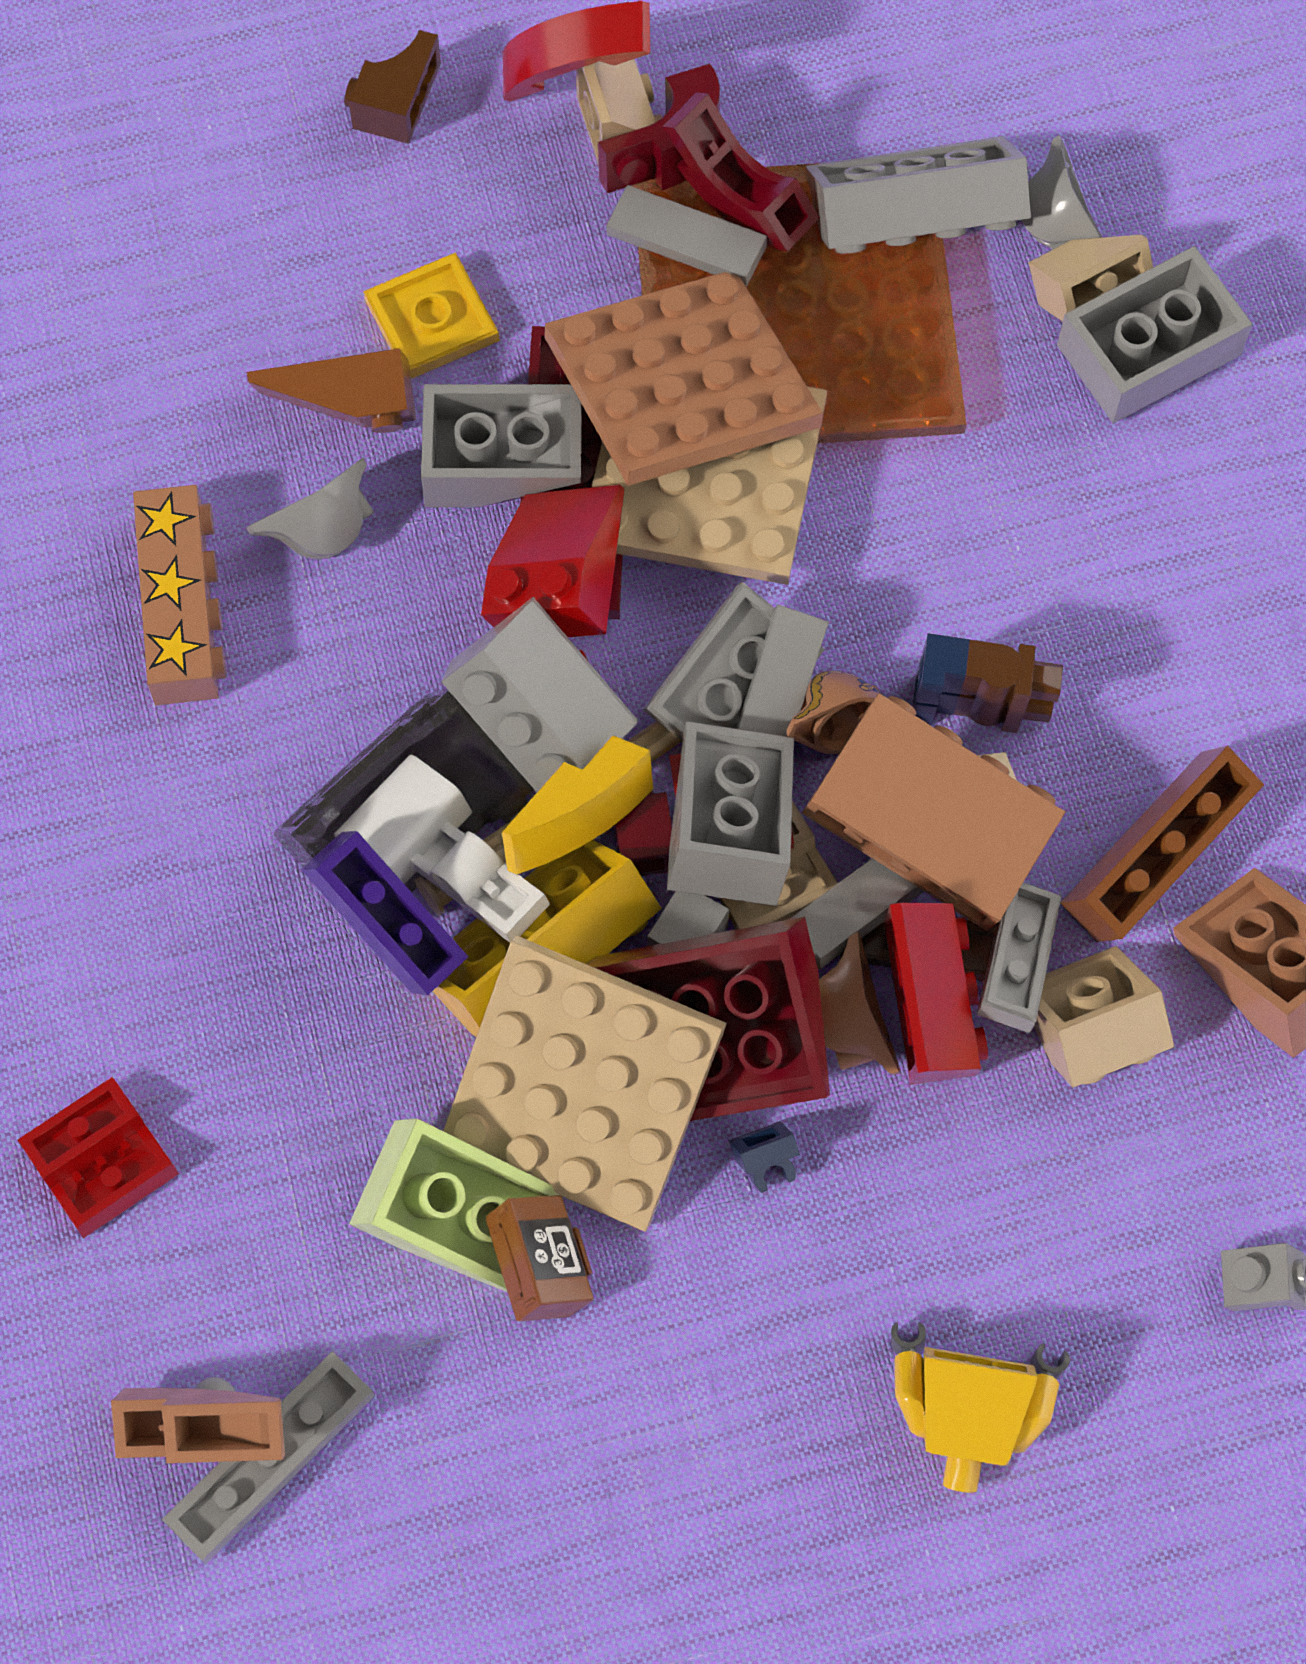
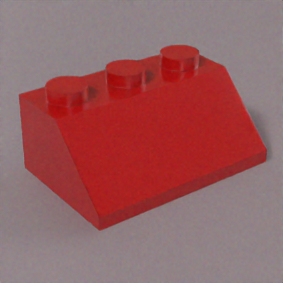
(934, 992)

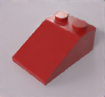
(561, 555)

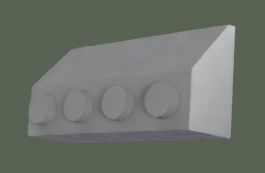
(919, 193)

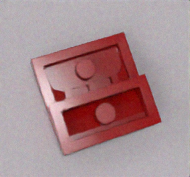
(98, 1157)

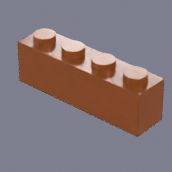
(1162, 844)

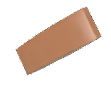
(197, 1425)

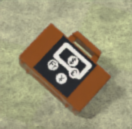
(540, 1257)

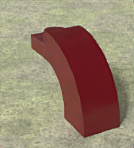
(649, 150)
(733, 180)

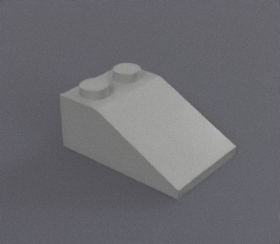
(498, 442)
(732, 814)

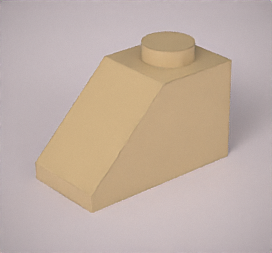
(1087, 270)

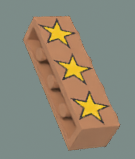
(176, 595)

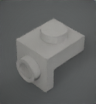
(1264, 1277)

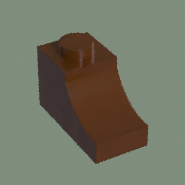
(393, 92)

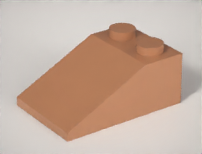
(1256, 953)

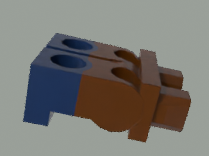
(984, 682)

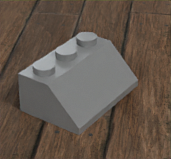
(536, 695)

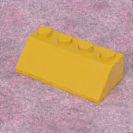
(592, 909)

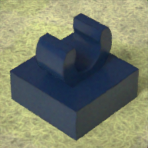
(763, 1149)

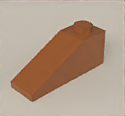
(357, 388)

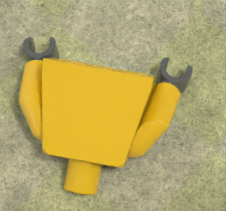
(973, 1404)

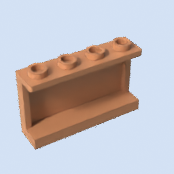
(935, 811)

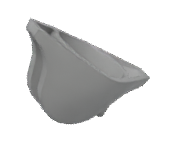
(1058, 202)
(323, 521)

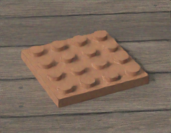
(682, 376)

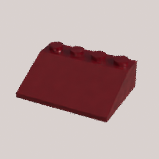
(766, 992)

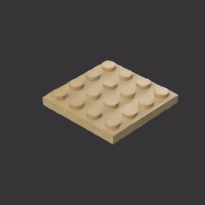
(723, 514)
(584, 1081)

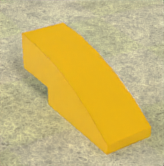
(578, 805)

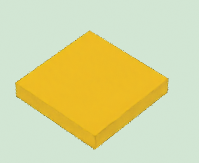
(432, 314)

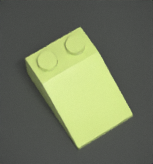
(434, 1198)

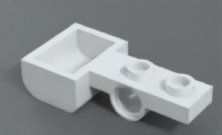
(414, 830)

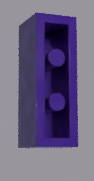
(384, 913)

